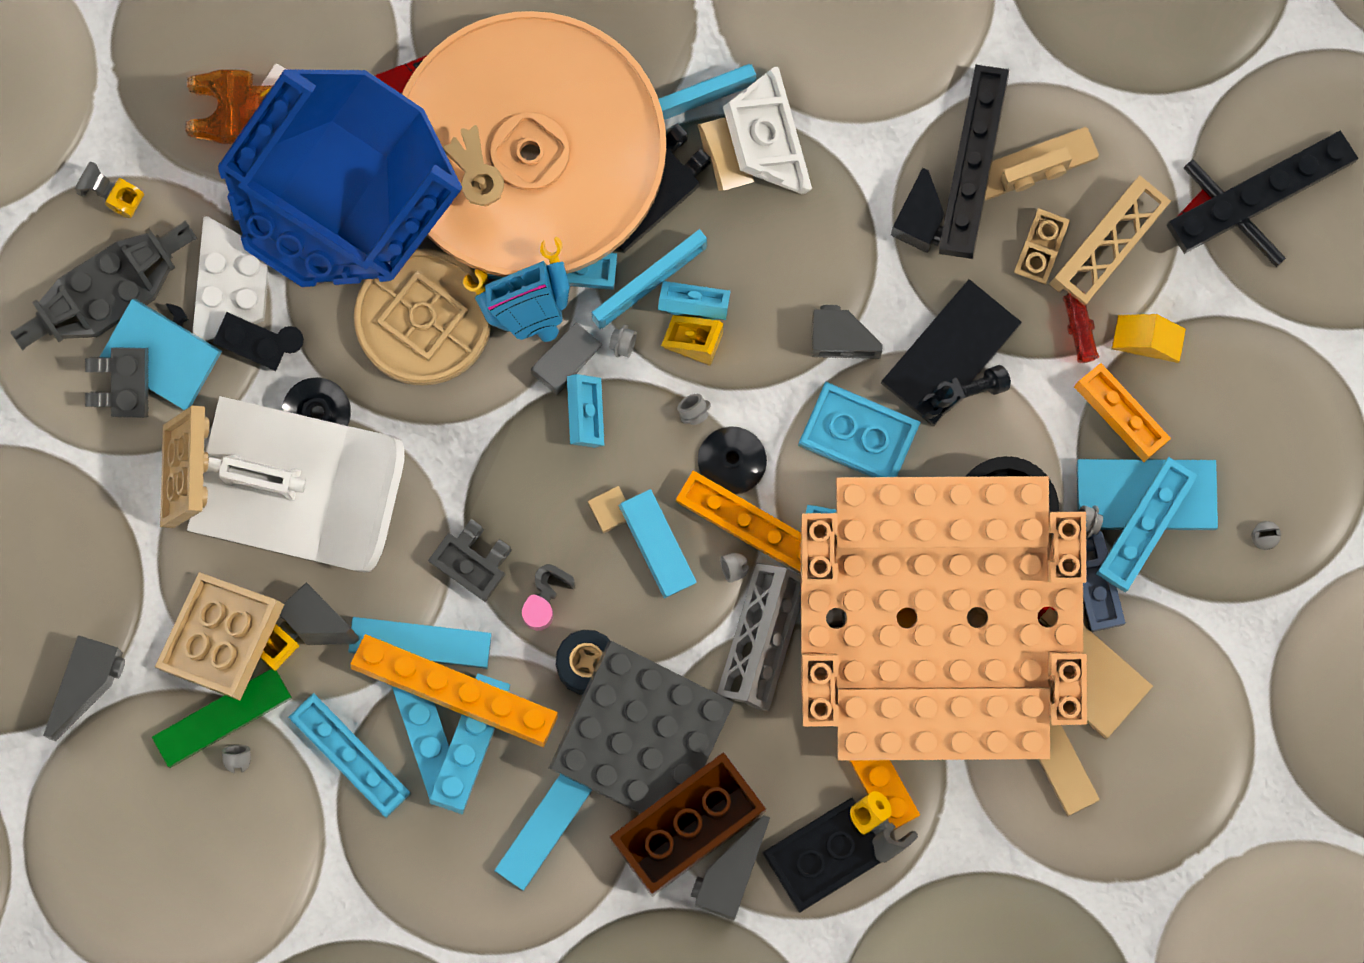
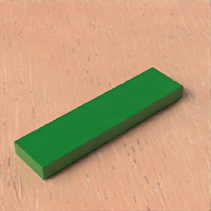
(221, 718)

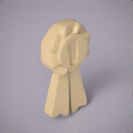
(481, 182)

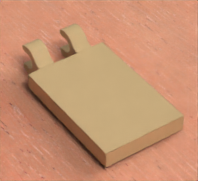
(1111, 682)

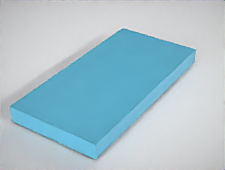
(1121, 484)

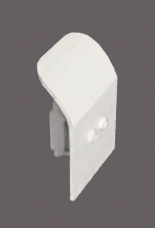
(299, 485)

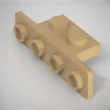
(1041, 161)

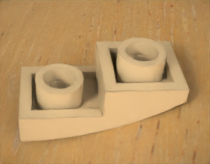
(719, 146)
(1042, 246)

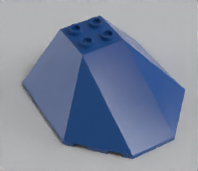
(336, 178)

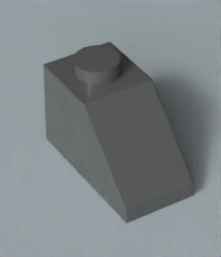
(841, 335)
(314, 620)

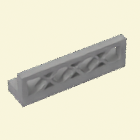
(768, 636)

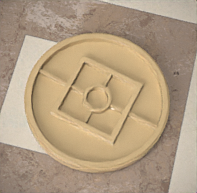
(422, 321)

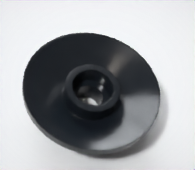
(318, 392)
(734, 477)

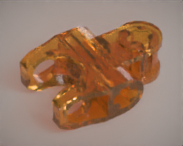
(235, 106)

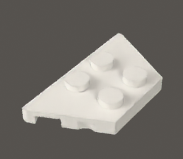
(766, 134)
(227, 281)

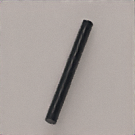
(1246, 227)

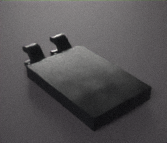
(676, 184)

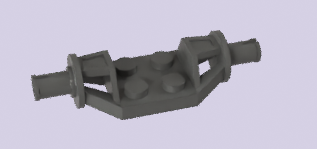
(104, 287)

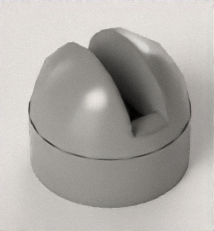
(1266, 542)
(734, 566)
(236, 757)

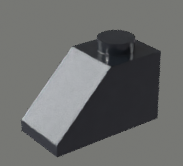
(921, 215)

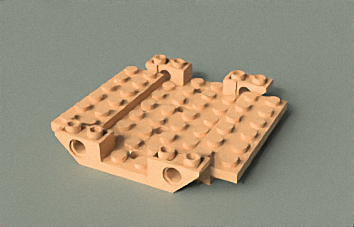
(942, 683)

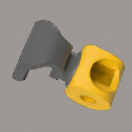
(118, 196)
(872, 815)

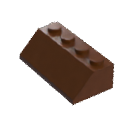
(688, 824)

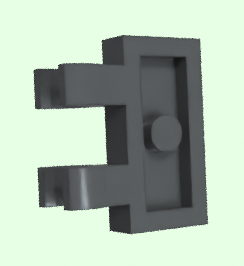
(128, 382)
(466, 566)

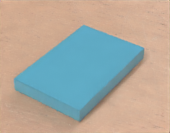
(176, 357)
(858, 432)

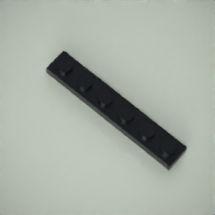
(974, 162)
(1262, 192)

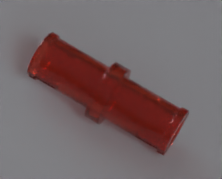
(1081, 329)

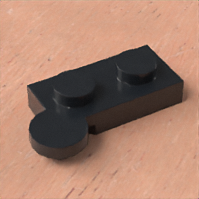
(257, 342)

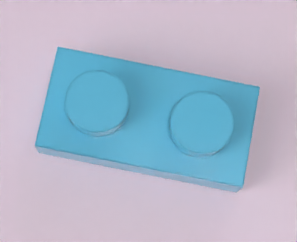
(694, 300)
(585, 410)

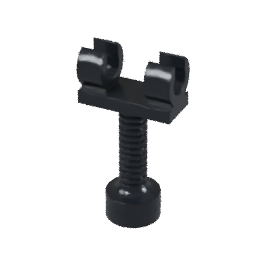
(951, 393)

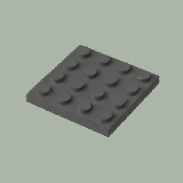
(639, 730)

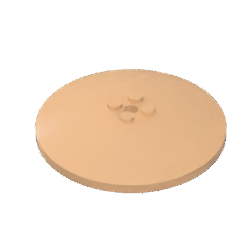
(575, 99)

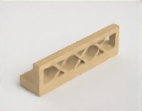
(1096, 238)

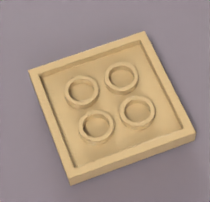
(184, 467)
(219, 636)

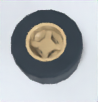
(578, 652)

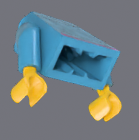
(526, 300)

